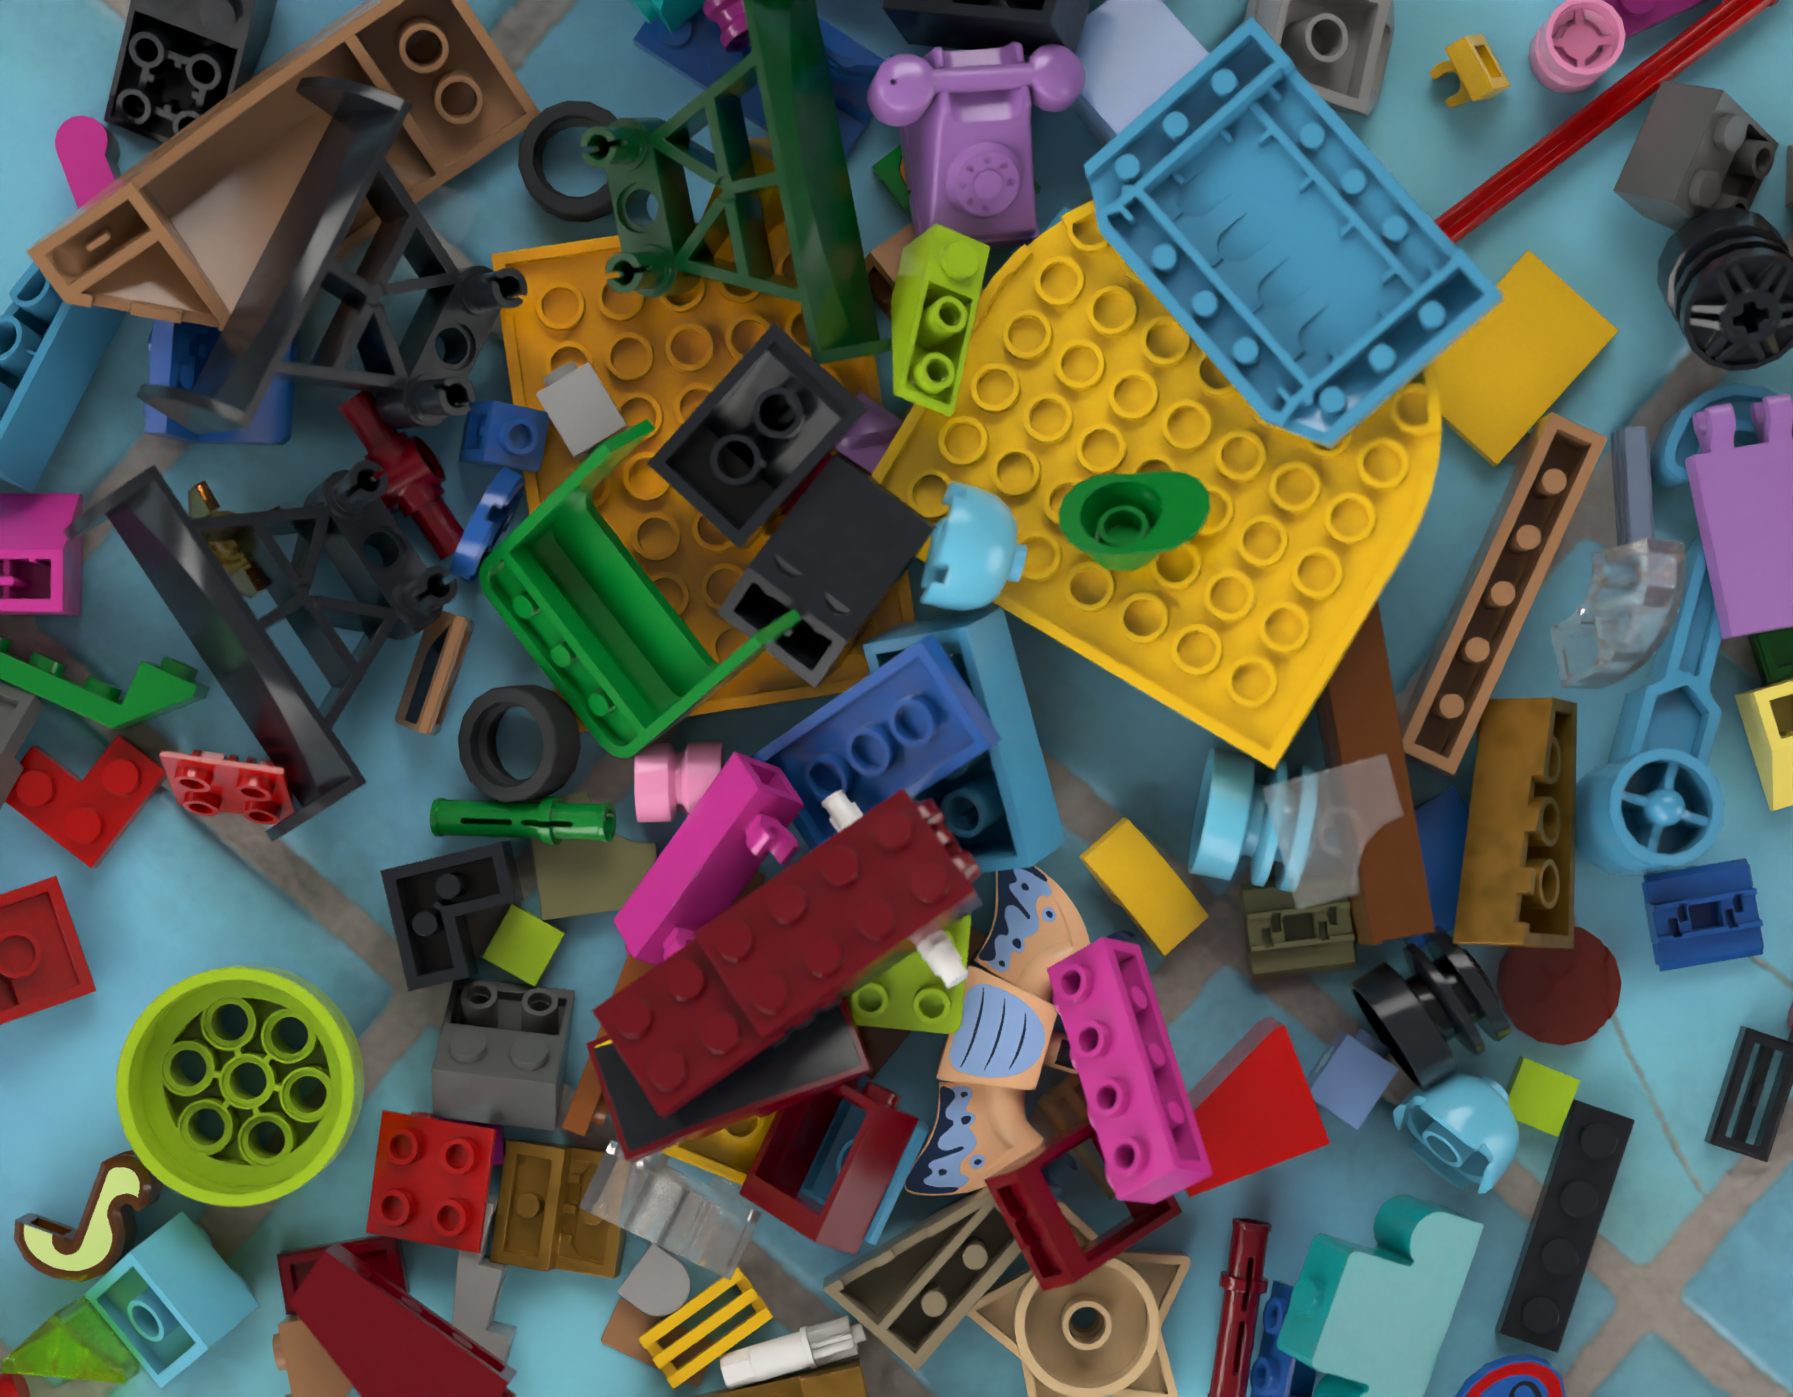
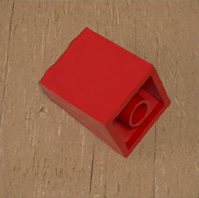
(1255, 1108)

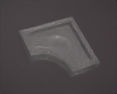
(1327, 822)

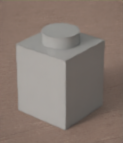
(580, 408)

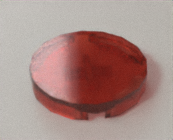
(1560, 992)

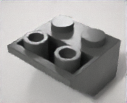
(1694, 156)
(503, 1054)

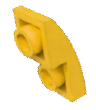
(1144, 886)

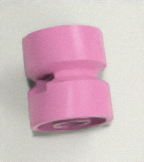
(1576, 45)
(673, 780)

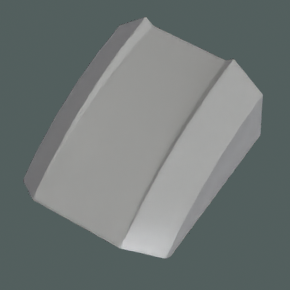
(1333, 45)

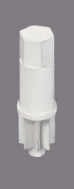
(792, 1352)

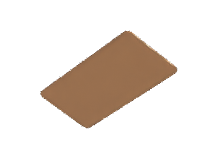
(630, 1322)

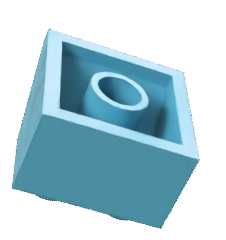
(172, 1298)

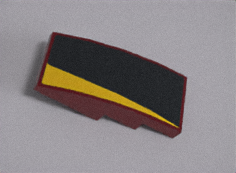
(774, 1079)

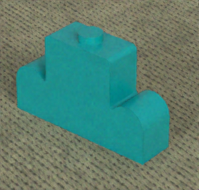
(1384, 1310)

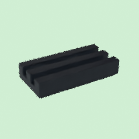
(1731, 1087)

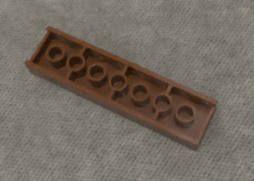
(1361, 722)

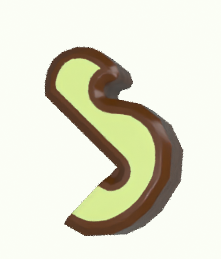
(105, 1229)

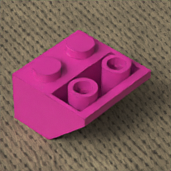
(36, 559)

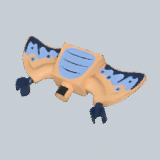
(1002, 1039)

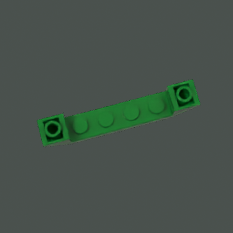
(152, 692)

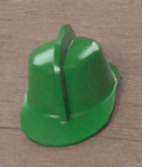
(1133, 516)

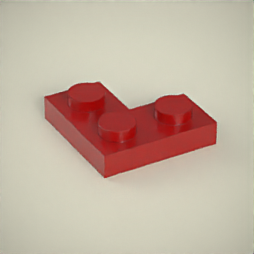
(89, 812)

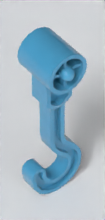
(1655, 795)

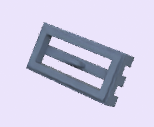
(1632, 484)

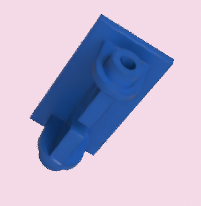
(1274, 1370)

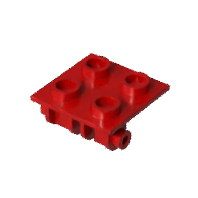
(212, 784)
(431, 1180)

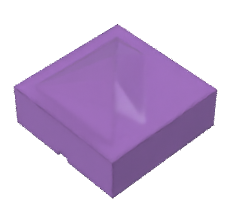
(870, 435)

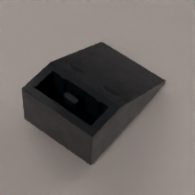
(183, 60)
(830, 563)

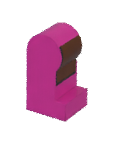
(87, 156)

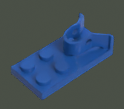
(701, 58)
(882, 735)

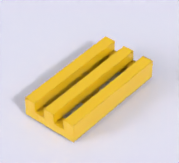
(664, 1357)

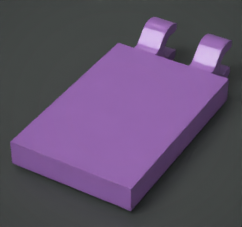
(1746, 515)

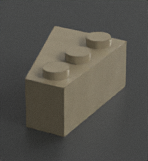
(927, 1276)

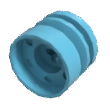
(1236, 820)

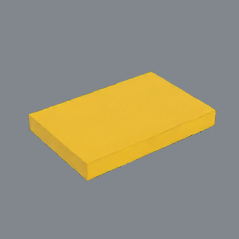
(1518, 358)

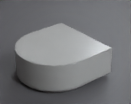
(657, 1282)

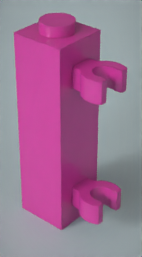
(711, 858)

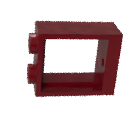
(863, 1179)
(1043, 1229)

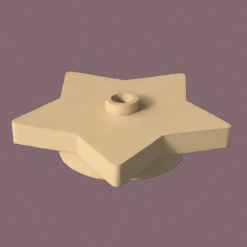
(1114, 1355)

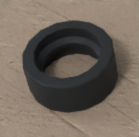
(531, 151)
(479, 746)

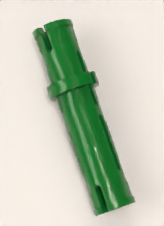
(547, 820)

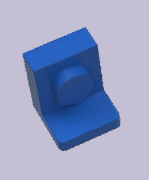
(504, 436)

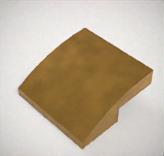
(541, 1216)

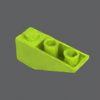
(935, 315)

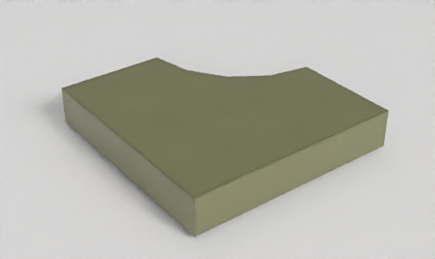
(588, 874)

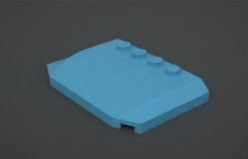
(1282, 241)

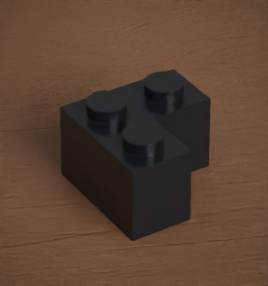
(431, 904)

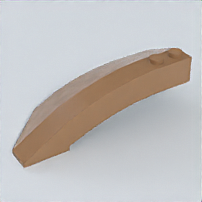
(198, 210)

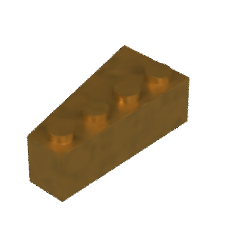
(1521, 828)

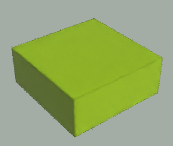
(524, 944)
(1540, 1095)

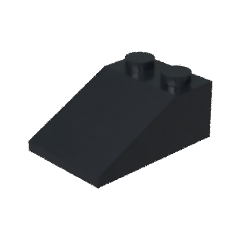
(758, 437)

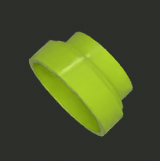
(163, 1106)

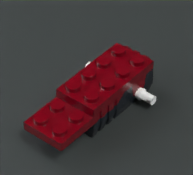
(797, 948)

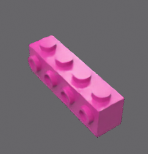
(1128, 1072)

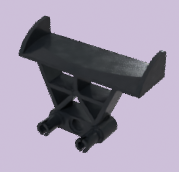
(409, 379)
(234, 643)

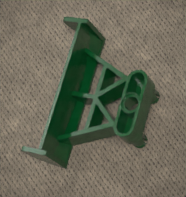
(811, 176)

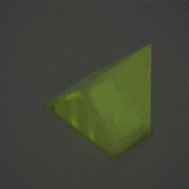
(74, 1346)

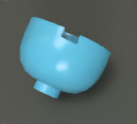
(971, 551)
(1462, 1129)

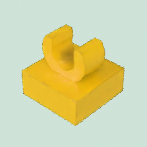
(1476, 68)

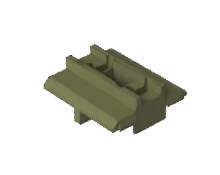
(1293, 940)

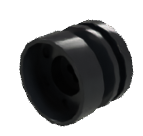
(1730, 288)
(1431, 1007)

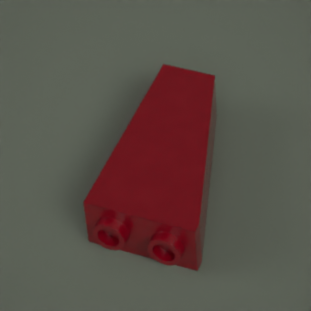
(390, 1339)

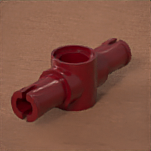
(411, 472)

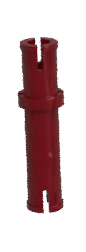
(1240, 1304)

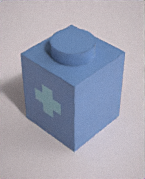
(1351, 1076)

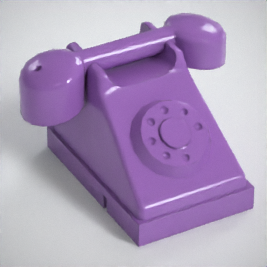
(971, 133)

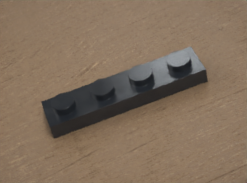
(1564, 1225)

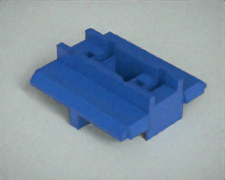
(1702, 914)

